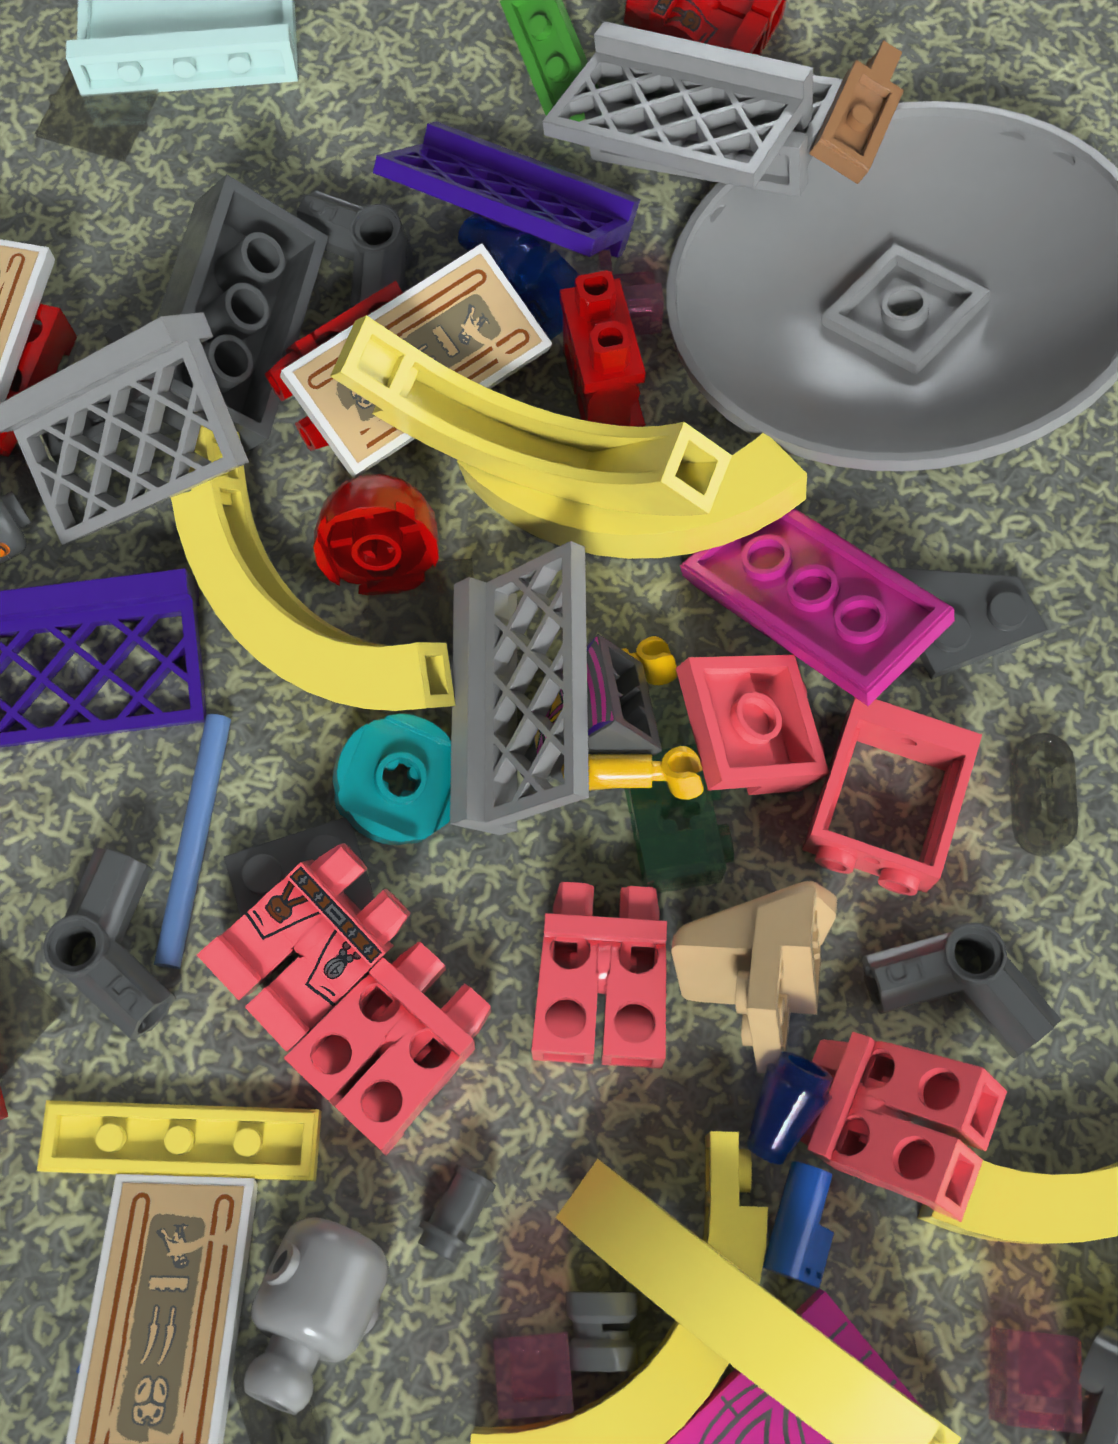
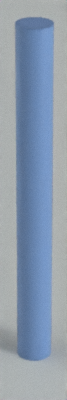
(192, 842)

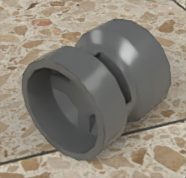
(602, 1330)

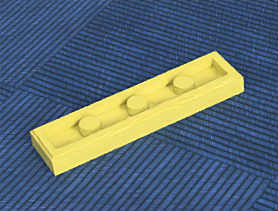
(180, 1140)

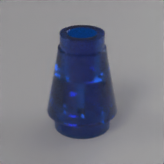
(513, 250)
(787, 1106)

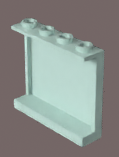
(182, 44)

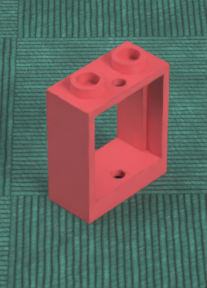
(915, 738)

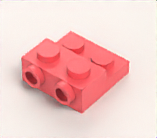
(752, 723)

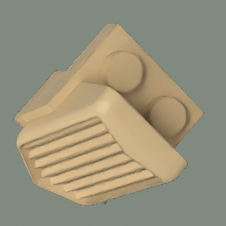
(760, 960)

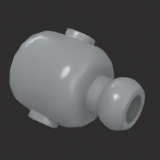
(313, 1308)

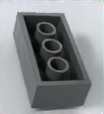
(253, 280)

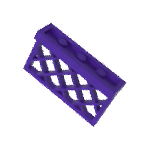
(514, 190)
(84, 607)

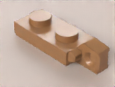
(860, 115)

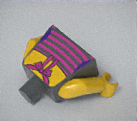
(623, 722)

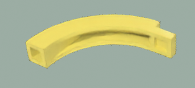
(588, 462)
(755, 492)
(276, 626)
(1037, 1206)
(742, 1318)
(681, 1369)

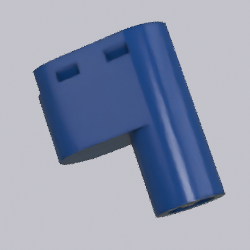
(797, 1240)

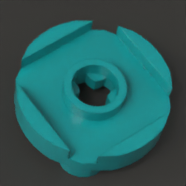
(364, 795)

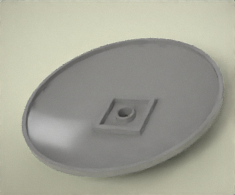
(970, 219)

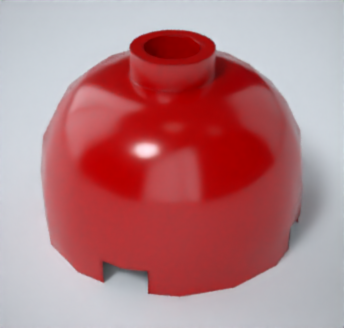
(374, 526)

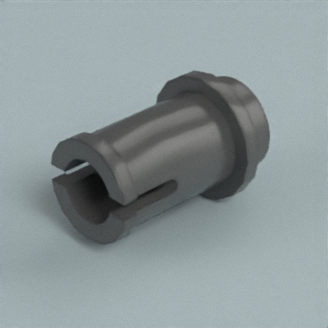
(456, 1214)

